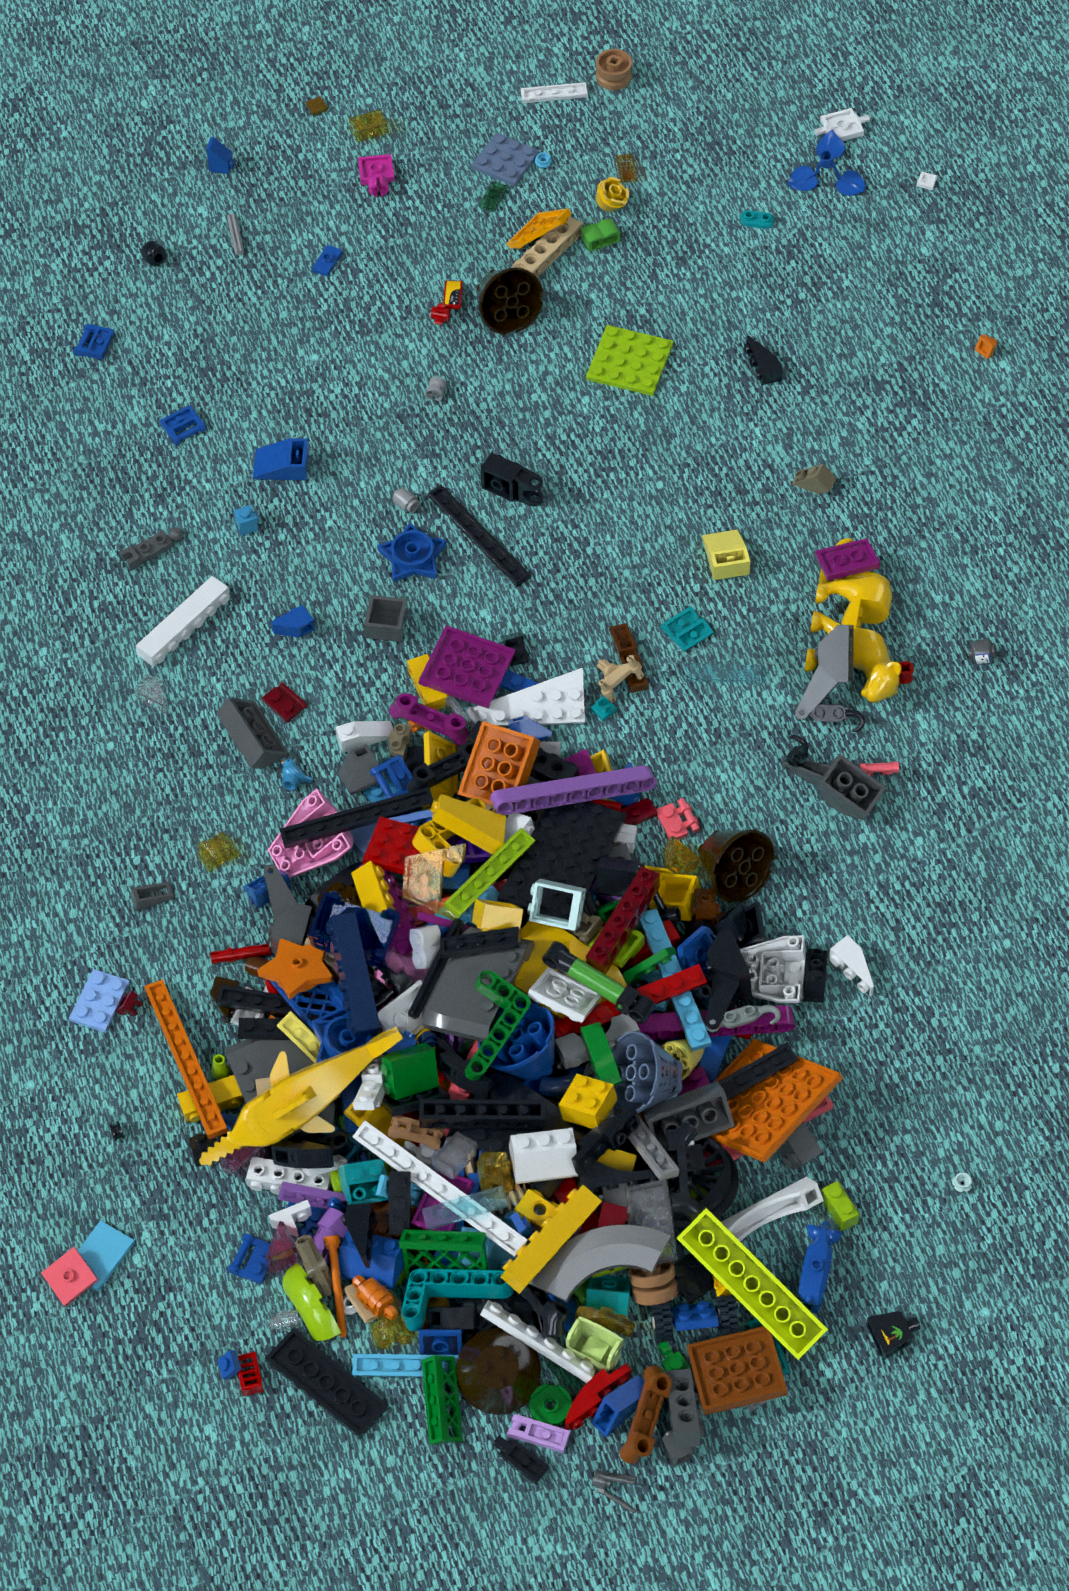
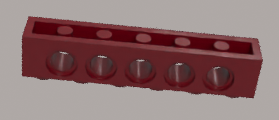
(623, 920)

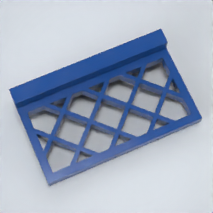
(333, 998)

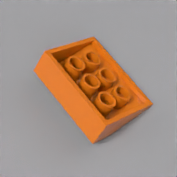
(498, 761)

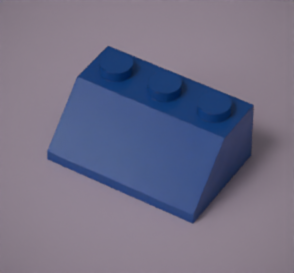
(385, 1264)

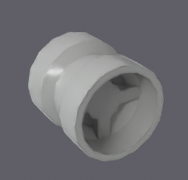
(437, 386)

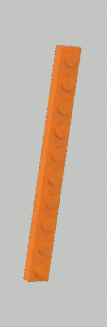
(186, 1059)

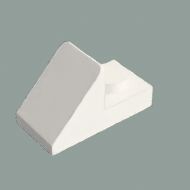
(297, 1212)

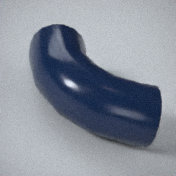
(558, 1085)

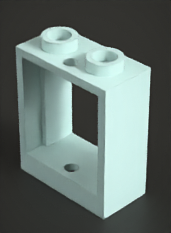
(576, 907)

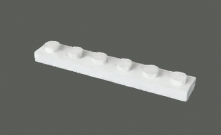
(532, 1337)

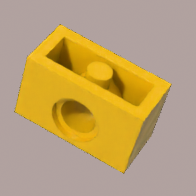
(532, 1200)

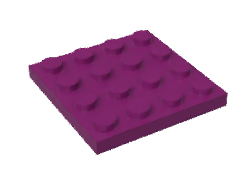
(467, 666)

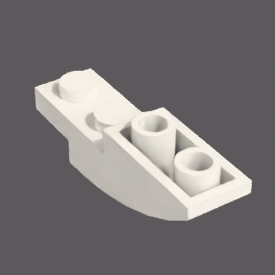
(371, 1090)

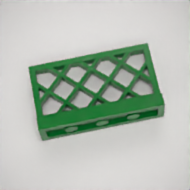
(443, 1242)

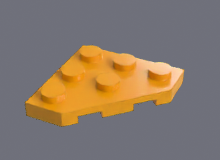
(538, 227)

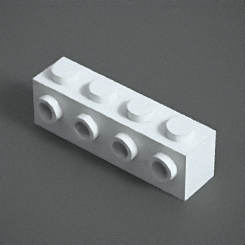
(266, 1175)

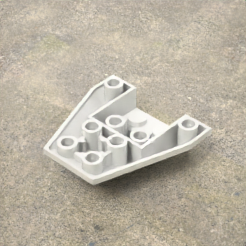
(777, 969)

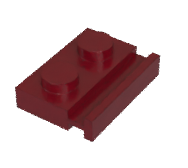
(284, 702)

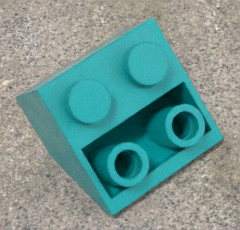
(361, 1180)

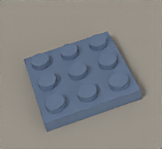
(505, 159)

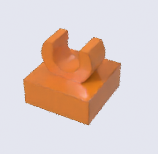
(986, 346)

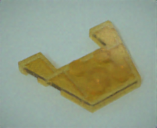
(425, 877)

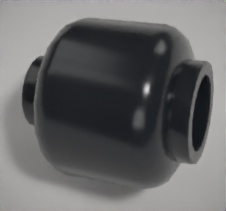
(153, 253)

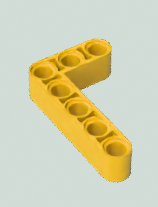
(433, 837)

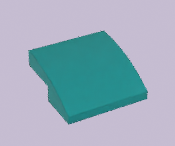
(686, 629)

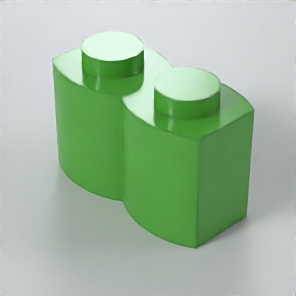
(600, 234)

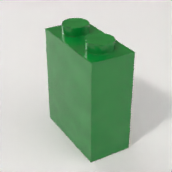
(409, 1071)

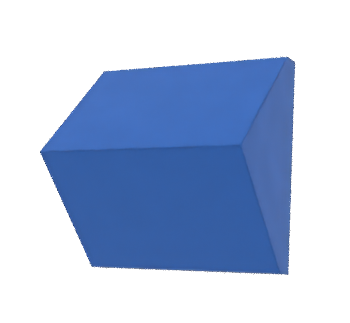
(258, 890)
(440, 1341)

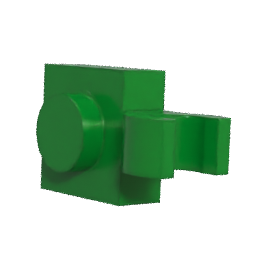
(672, 1361)

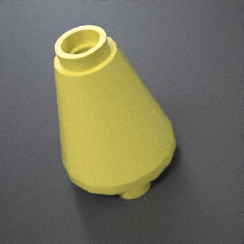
(682, 1052)

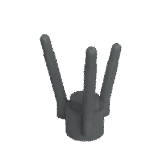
(604, 1480)

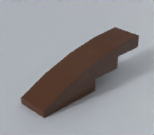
(625, 646)

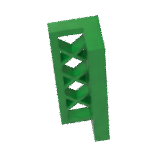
(437, 1398)

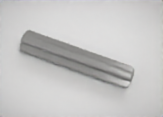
(235, 234)

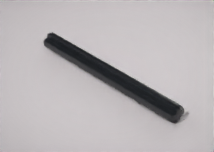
(433, 974)

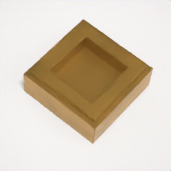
(316, 106)

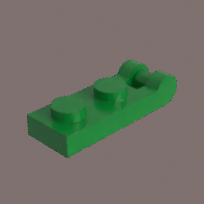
(648, 965)

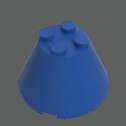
(530, 1047)

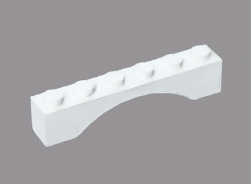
(792, 1199)

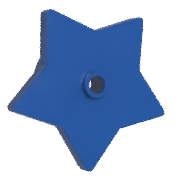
(412, 553)
(336, 1037)

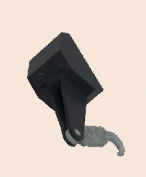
(730, 983)

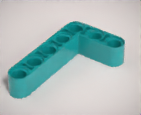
(448, 1283)

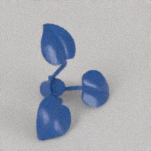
(828, 149)

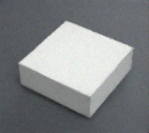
(927, 180)

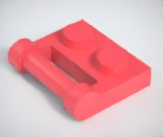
(884, 768)

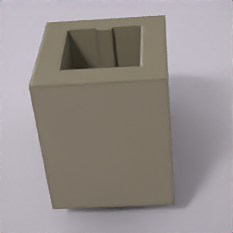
(815, 479)

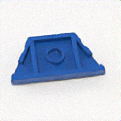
(695, 948)

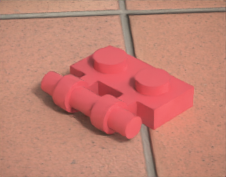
(672, 823)

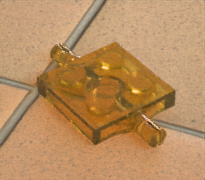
(607, 1319)

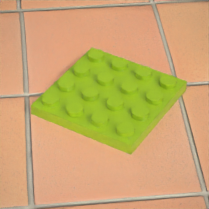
(629, 360)

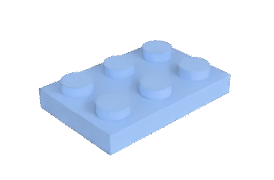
(99, 1000)

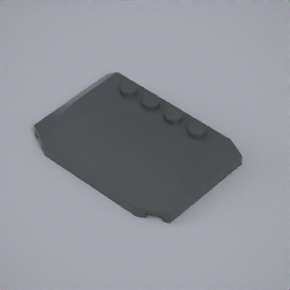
(456, 1004)
(255, 1059)

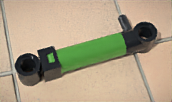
(625, 998)

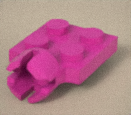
(376, 173)

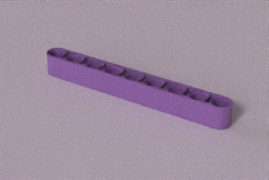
(573, 790)

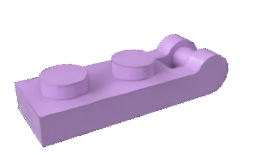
(539, 1433)

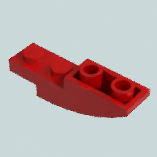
(590, 1396)

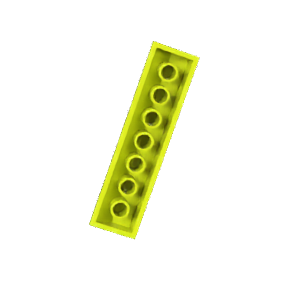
(752, 1283)

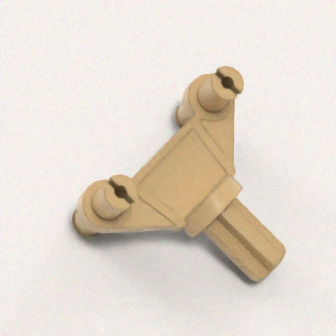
(615, 674)

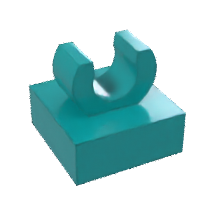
(603, 708)

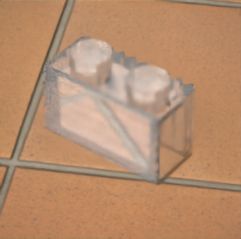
(454, 1155)

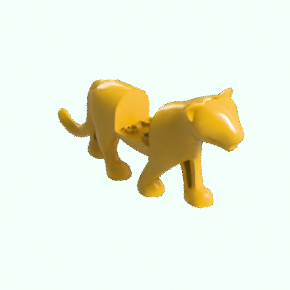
(870, 604)

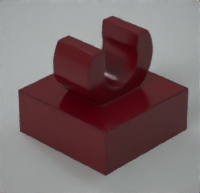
(127, 1003)

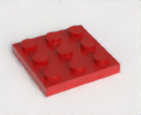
(391, 845)

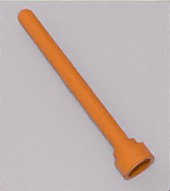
(332, 1244)

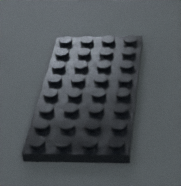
(565, 852)

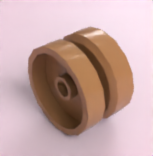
(613, 69)
(655, 1287)

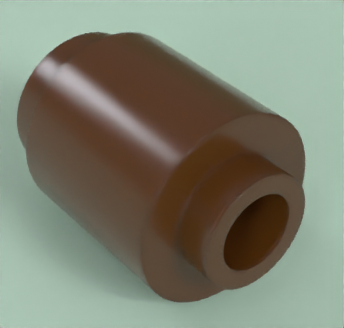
(253, 964)

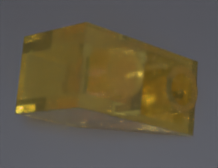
(679, 858)

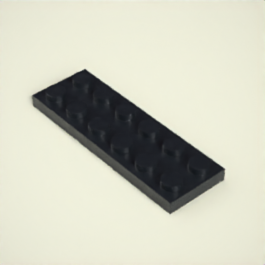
(326, 1383)

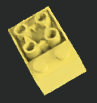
(726, 554)

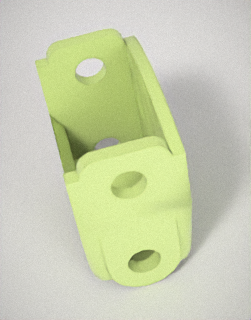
(594, 1344)

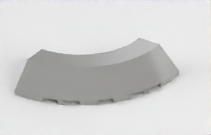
(599, 1251)

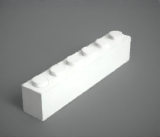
(183, 621)

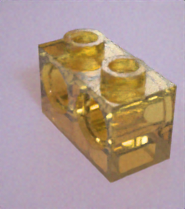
(494, 1171)

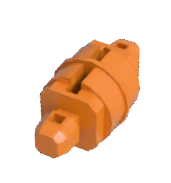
(375, 1297)

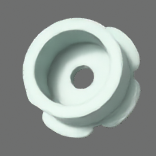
(962, 1177)

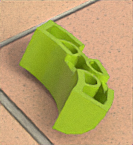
(307, 1302)

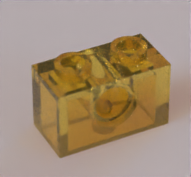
(368, 125)

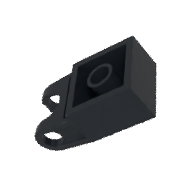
(510, 480)

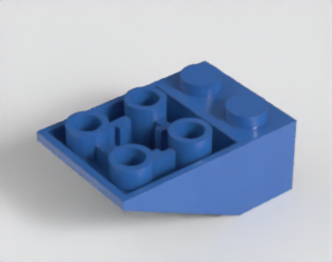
(282, 460)

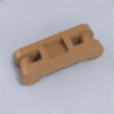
(415, 1133)

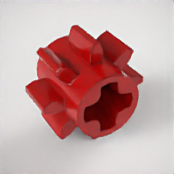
(440, 314)

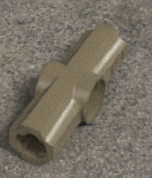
(314, 1265)

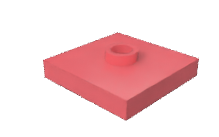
(69, 1276)

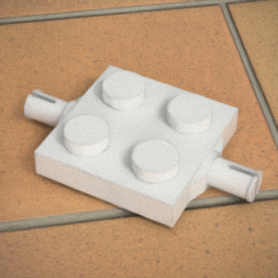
(844, 123)

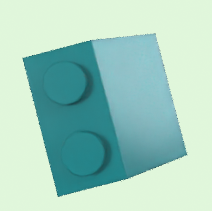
(610, 1293)

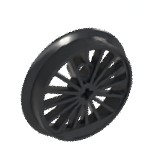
(720, 1195)

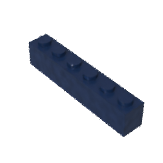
(353, 974)

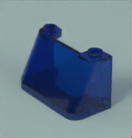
(375, 928)

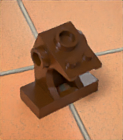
(705, 907)

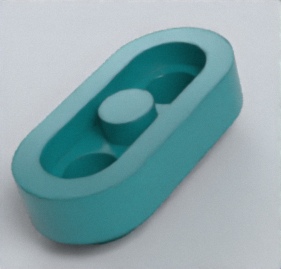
(757, 219)

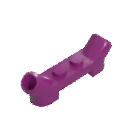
(452, 726)

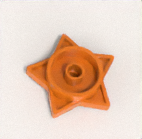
(296, 968)

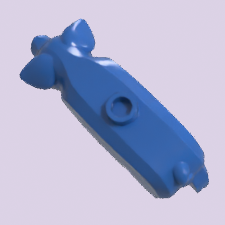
(817, 1264)

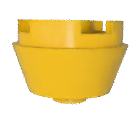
(611, 194)

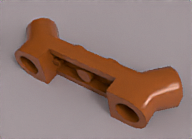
(640, 1440)

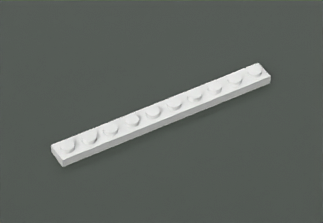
(436, 1185)

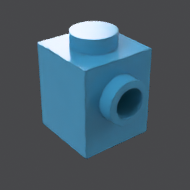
(246, 519)

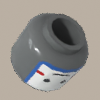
(983, 651)

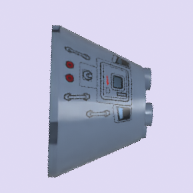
(646, 1072)

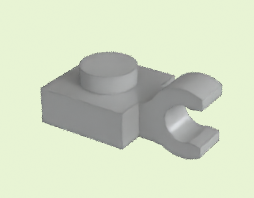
(422, 1152)

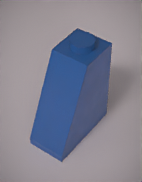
(618, 1406)

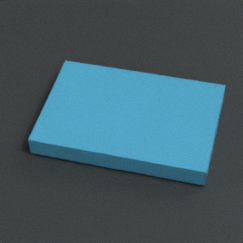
(105, 1251)

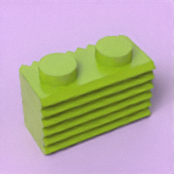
(840, 1206)

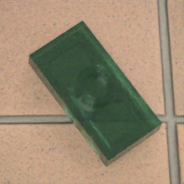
(493, 196)

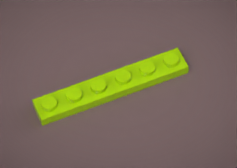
(489, 872)

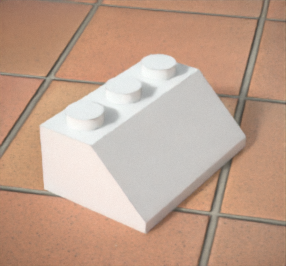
(543, 1155)

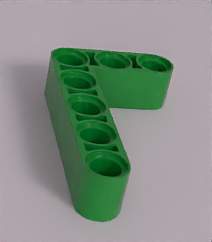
(501, 1026)

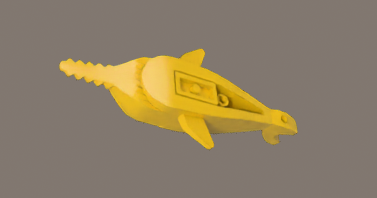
(297, 1098)

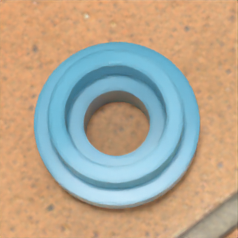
(543, 160)

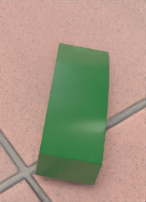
(600, 1054)

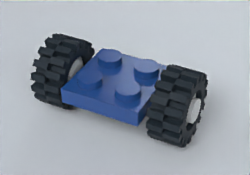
(695, 1317)

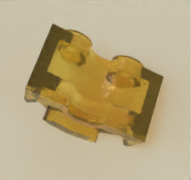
(216, 851)
(388, 1331)

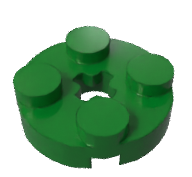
(552, 1394)

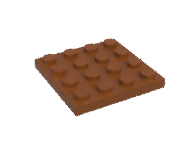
(736, 1370)

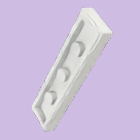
(554, 92)

